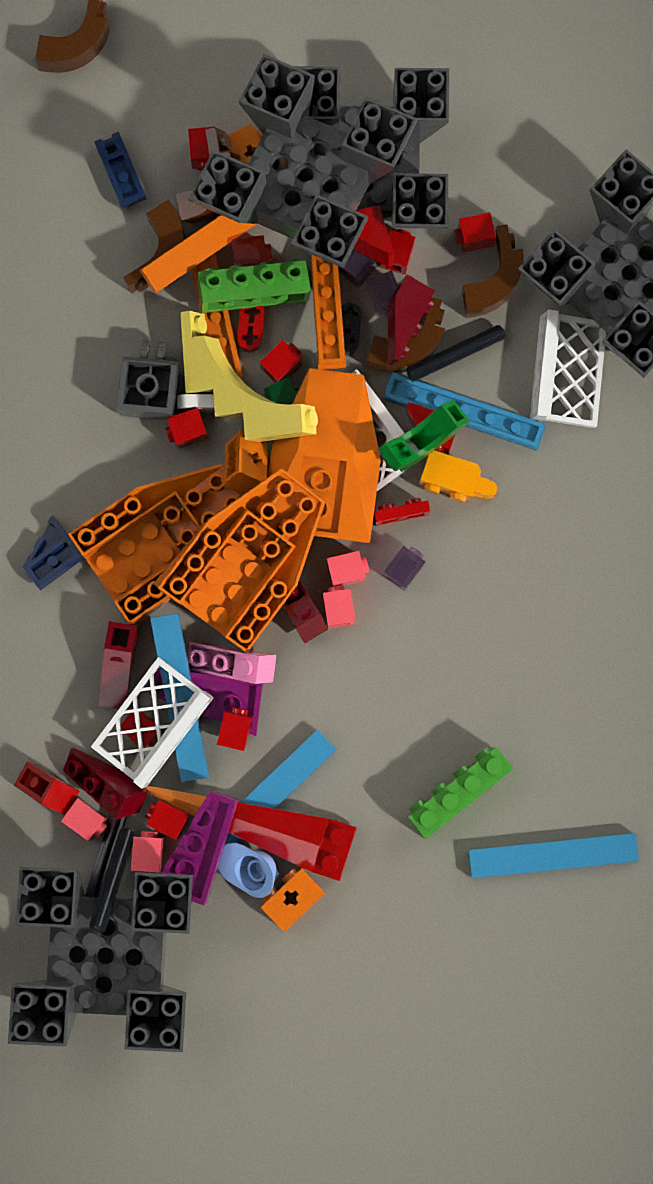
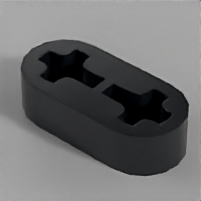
(355, 326)

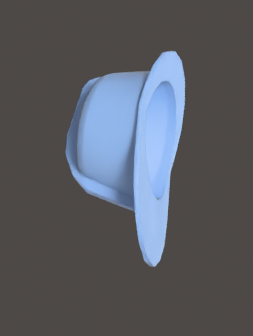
(248, 869)

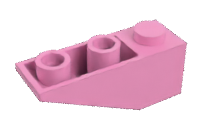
(232, 662)

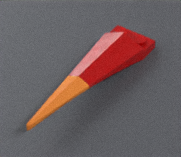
(302, 839)

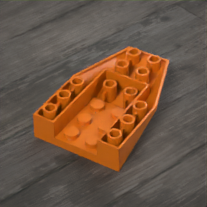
(339, 459)
(145, 532)
(246, 558)

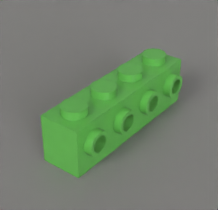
(253, 285)
(460, 792)

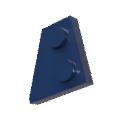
(52, 555)

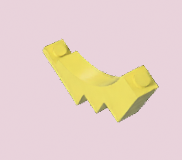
(210, 373)

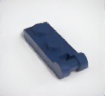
(120, 171)

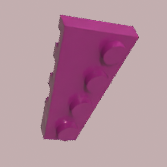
(226, 694)
(203, 844)

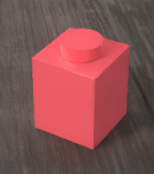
(347, 569)
(338, 607)
(85, 820)
(147, 852)

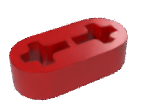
(257, 327)

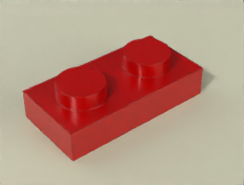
(412, 509)

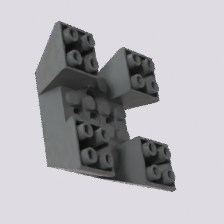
(350, 161)
(403, 194)
(581, 276)
(47, 1008)

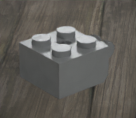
(138, 374)

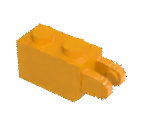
(456, 478)

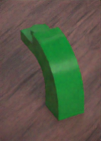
(425, 437)

